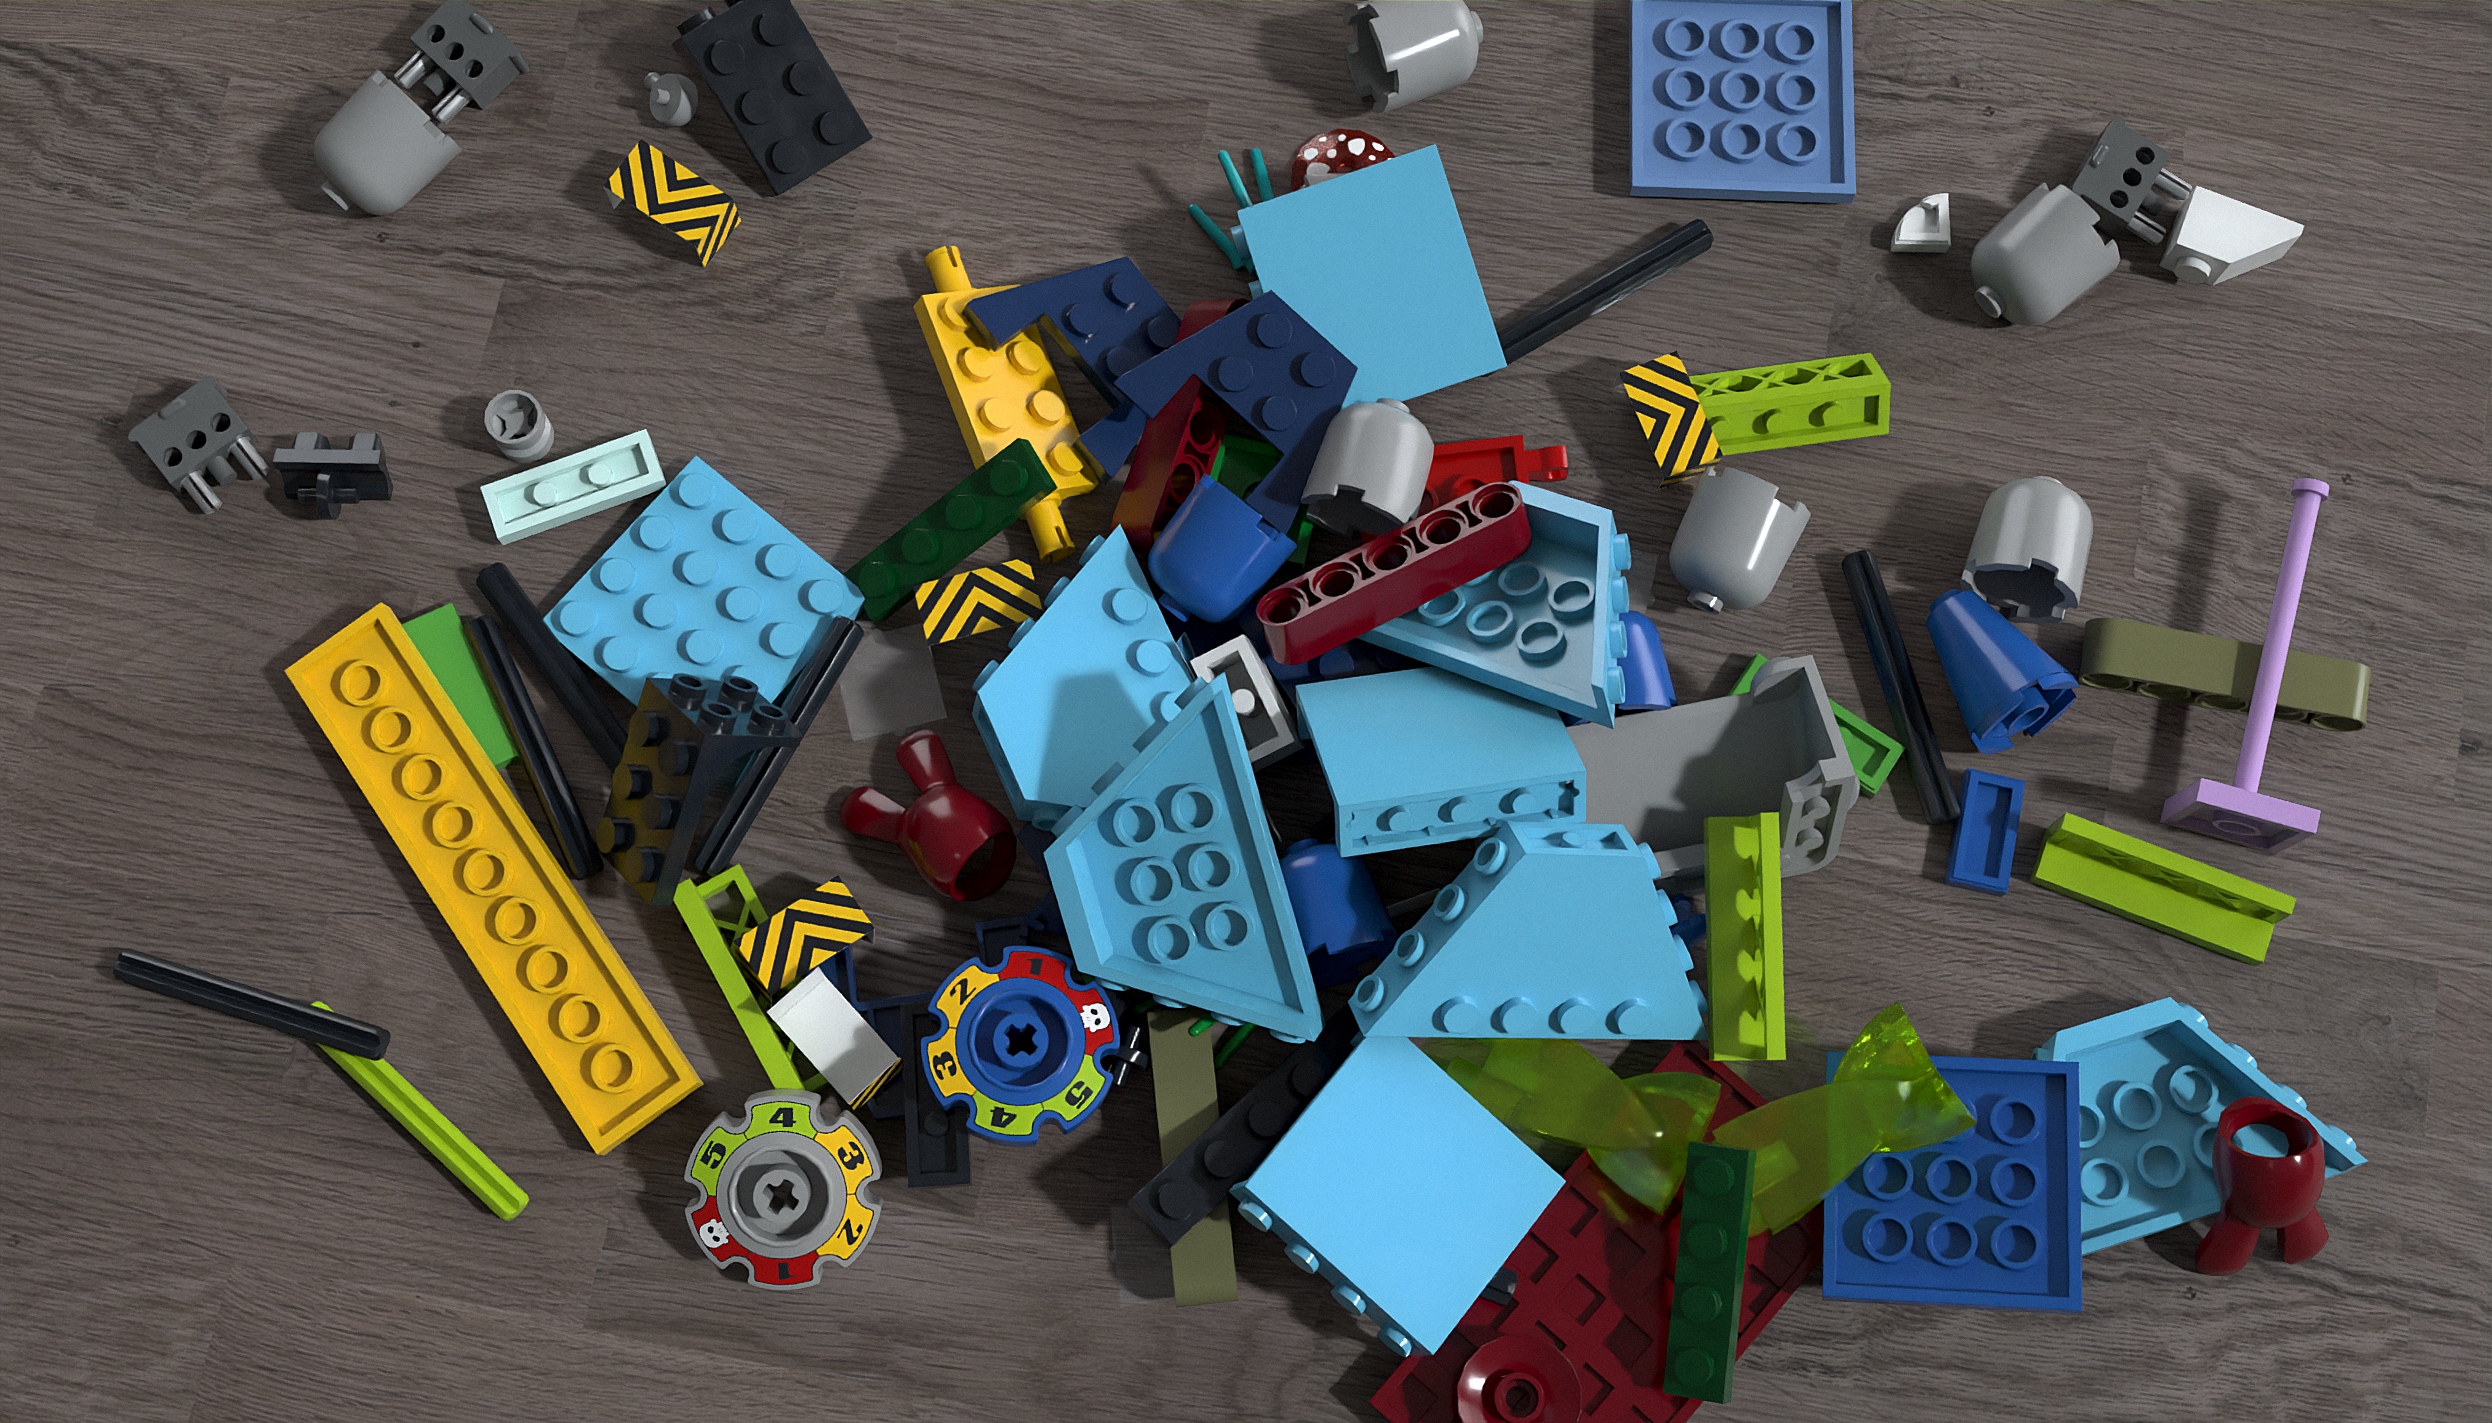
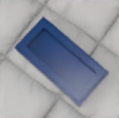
(1984, 832)

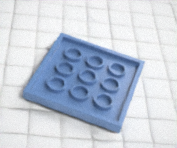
(1742, 100)

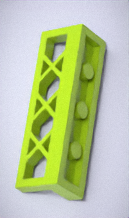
(1786, 415)
(2160, 888)
(1744, 938)
(734, 980)

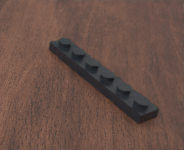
(1243, 1135)

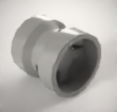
(511, 415)

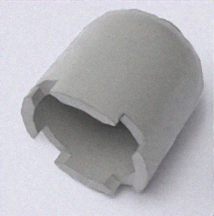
(1411, 49)
(380, 149)
(2041, 258)
(1369, 470)
(1734, 541)
(2031, 550)

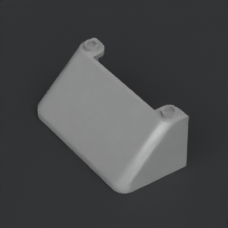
(1724, 760)

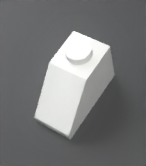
(2224, 238)

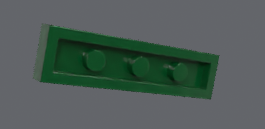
(951, 529)
(1709, 1272)

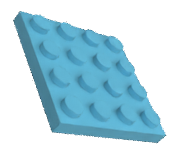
(704, 593)

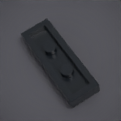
(934, 1138)

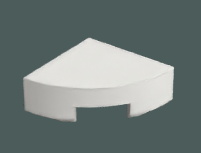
(1924, 227)

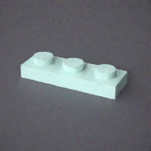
(573, 487)

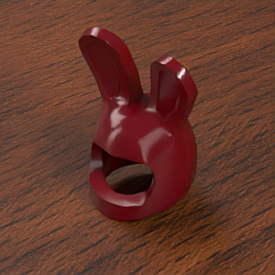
(939, 826)
(2264, 1190)

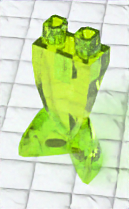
(1565, 1095)
(1813, 1140)

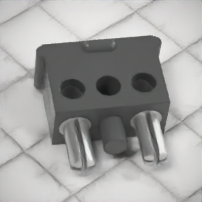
(466, 53)
(2118, 181)
(186, 424)

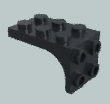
(773, 87)
(673, 754)

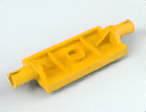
(1004, 396)

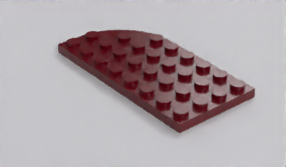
(1602, 1289)

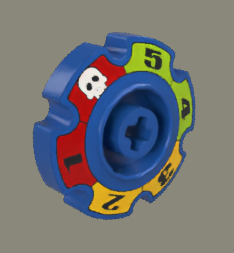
(1019, 1094)

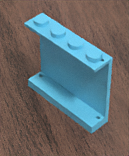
(1379, 275)
(1436, 758)
(1399, 1192)

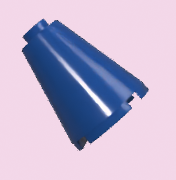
(1996, 672)

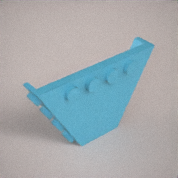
(1540, 621)
(1079, 685)
(1180, 881)
(1541, 940)
(2151, 1118)

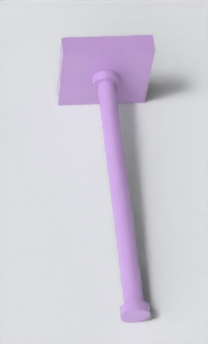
(2238, 811)

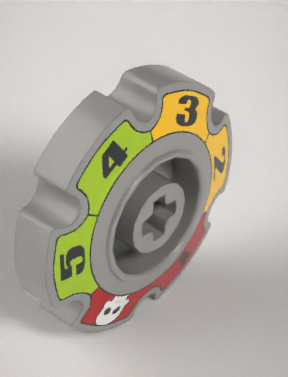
(745, 1160)

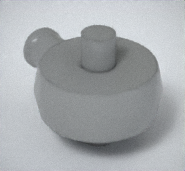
(672, 98)

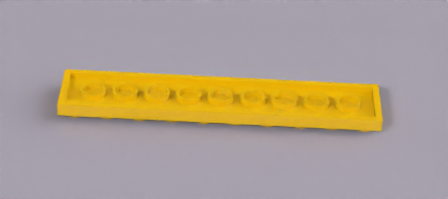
(494, 879)

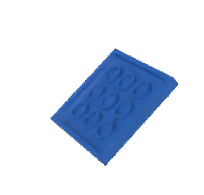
(1974, 1217)

